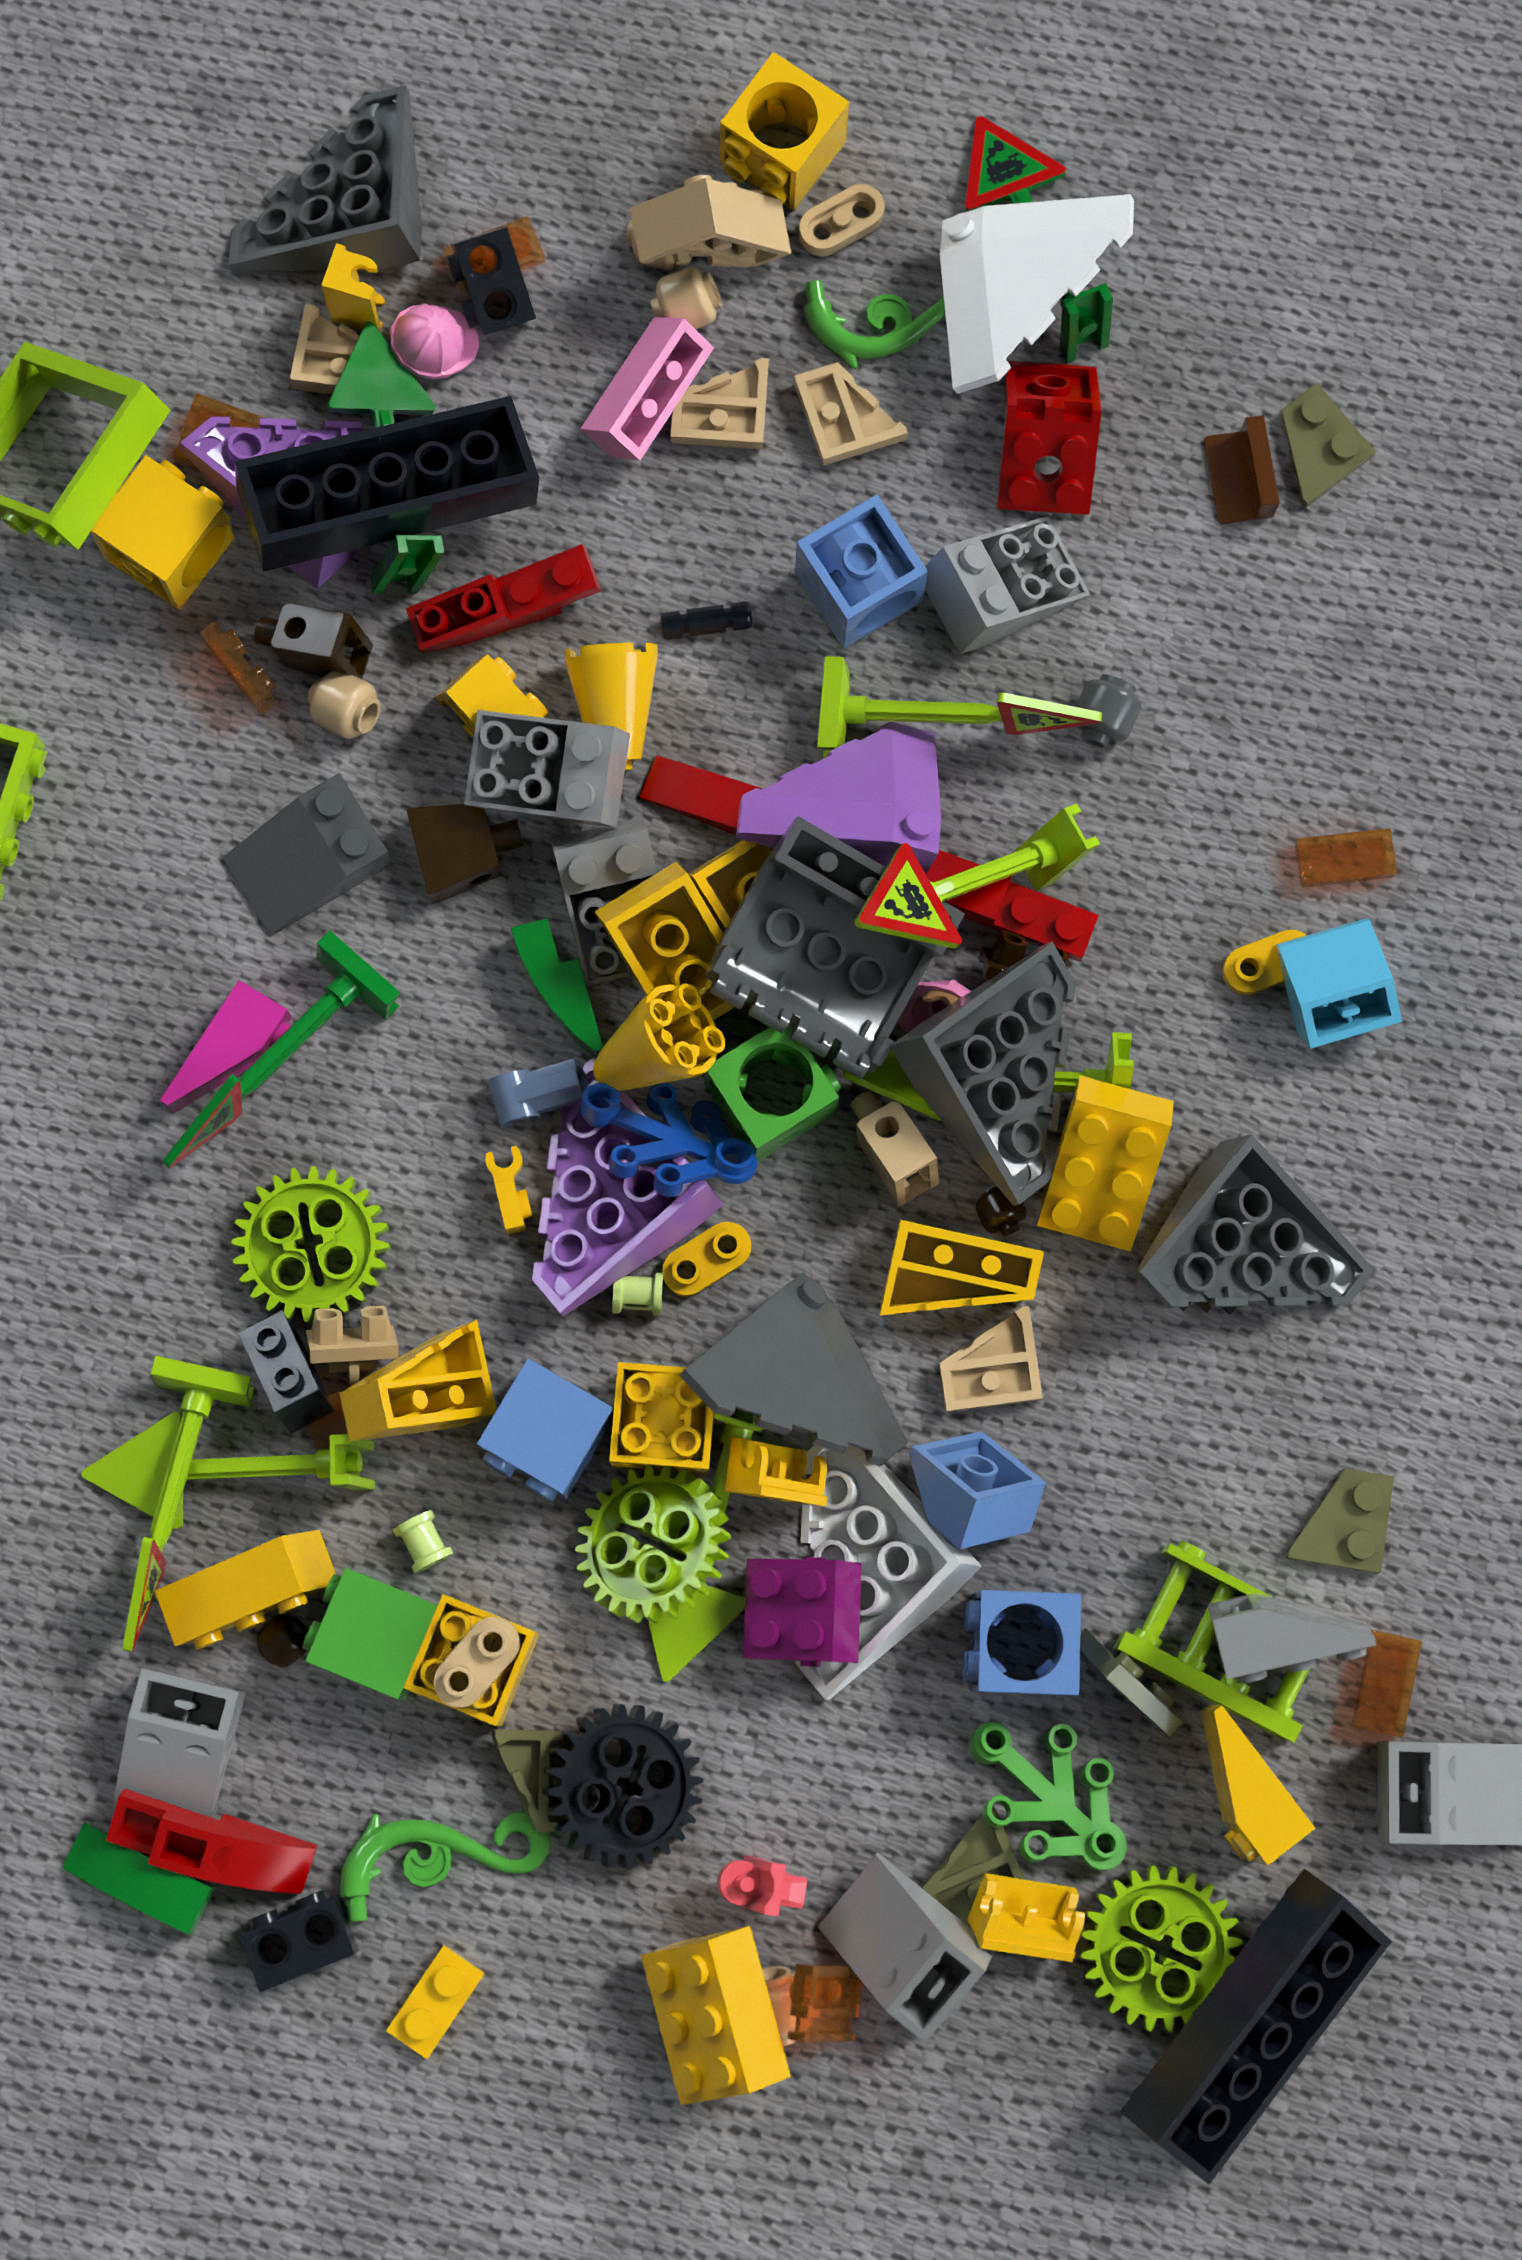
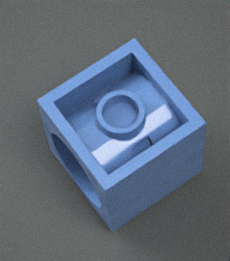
(860, 571)
(545, 1431)
(1055, 1611)

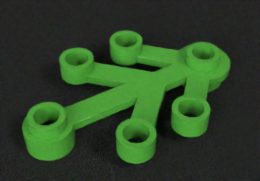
(1055, 1799)

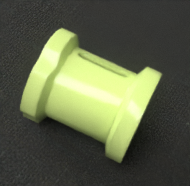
(638, 1294)
(423, 1541)

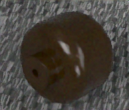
(998, 1212)
(282, 1640)

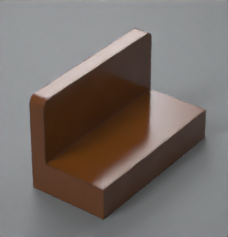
(1242, 473)

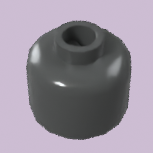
(1118, 707)

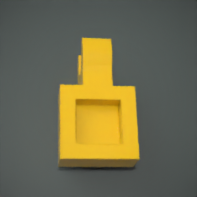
(513, 1203)

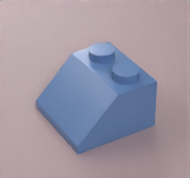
(975, 1489)

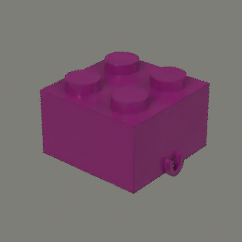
(802, 1610)

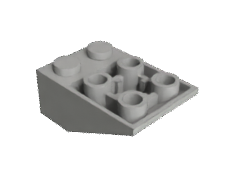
(1002, 582)
(547, 768)
(593, 871)
(1271, 1633)
(178, 1740)
(1449, 1793)
(905, 1947)

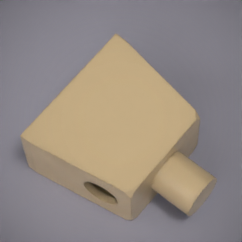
(898, 1155)

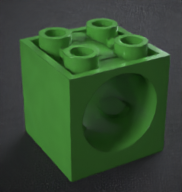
(768, 1131)
(369, 1632)

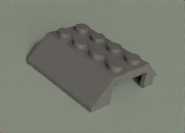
(806, 960)

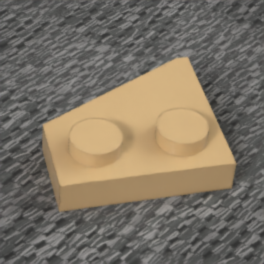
(320, 353)

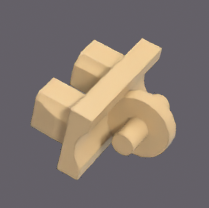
(351, 1348)

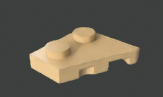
(724, 410)
(843, 415)
(994, 1367)

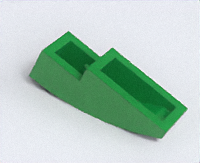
(558, 984)
(127, 1877)

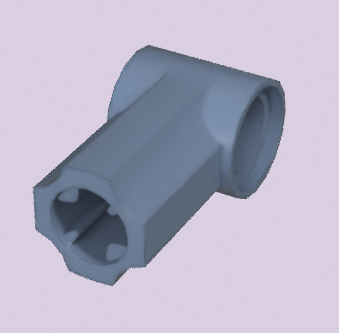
(528, 1094)

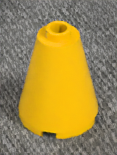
(615, 688)

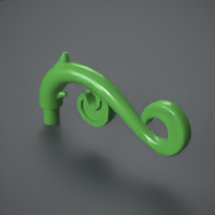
(880, 309)
(377, 1839)

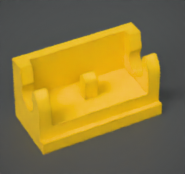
(347, 297)
(774, 1473)
(1026, 1917)

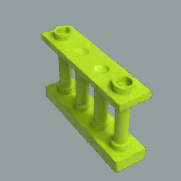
(1189, 1665)

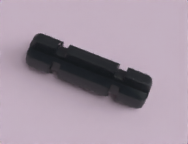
(706, 620)

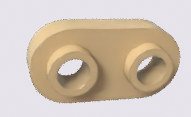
(838, 218)
(476, 1662)

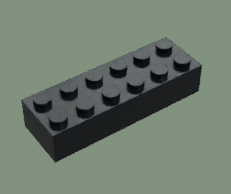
(386, 483)
(1256, 2026)

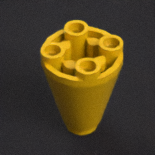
(661, 1041)

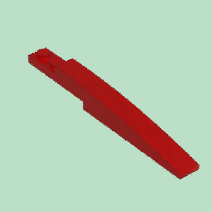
(999, 905)

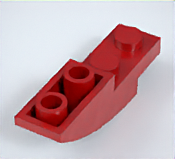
(503, 603)
(209, 1848)

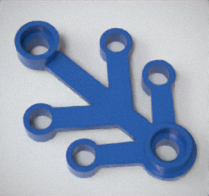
(723, 1158)

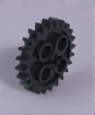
(660, 1806)

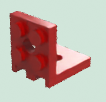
(1052, 414)

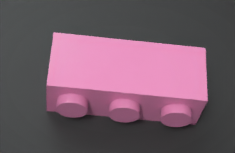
(647, 388)

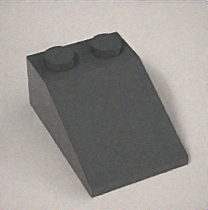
(307, 855)

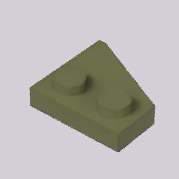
(1321, 443)
(1348, 1524)
(1125, 1677)
(525, 1757)
(962, 1870)

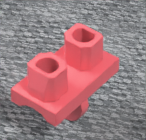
(761, 1885)

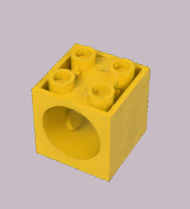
(788, 96)
(163, 531)
(659, 1421)
(447, 1629)

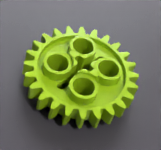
(353, 1233)
(630, 1584)
(1178, 1906)

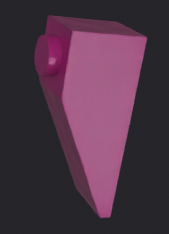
(230, 1045)

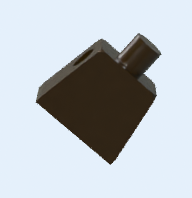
(314, 640)
(459, 847)

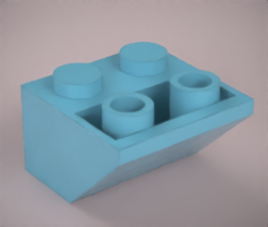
(1338, 983)

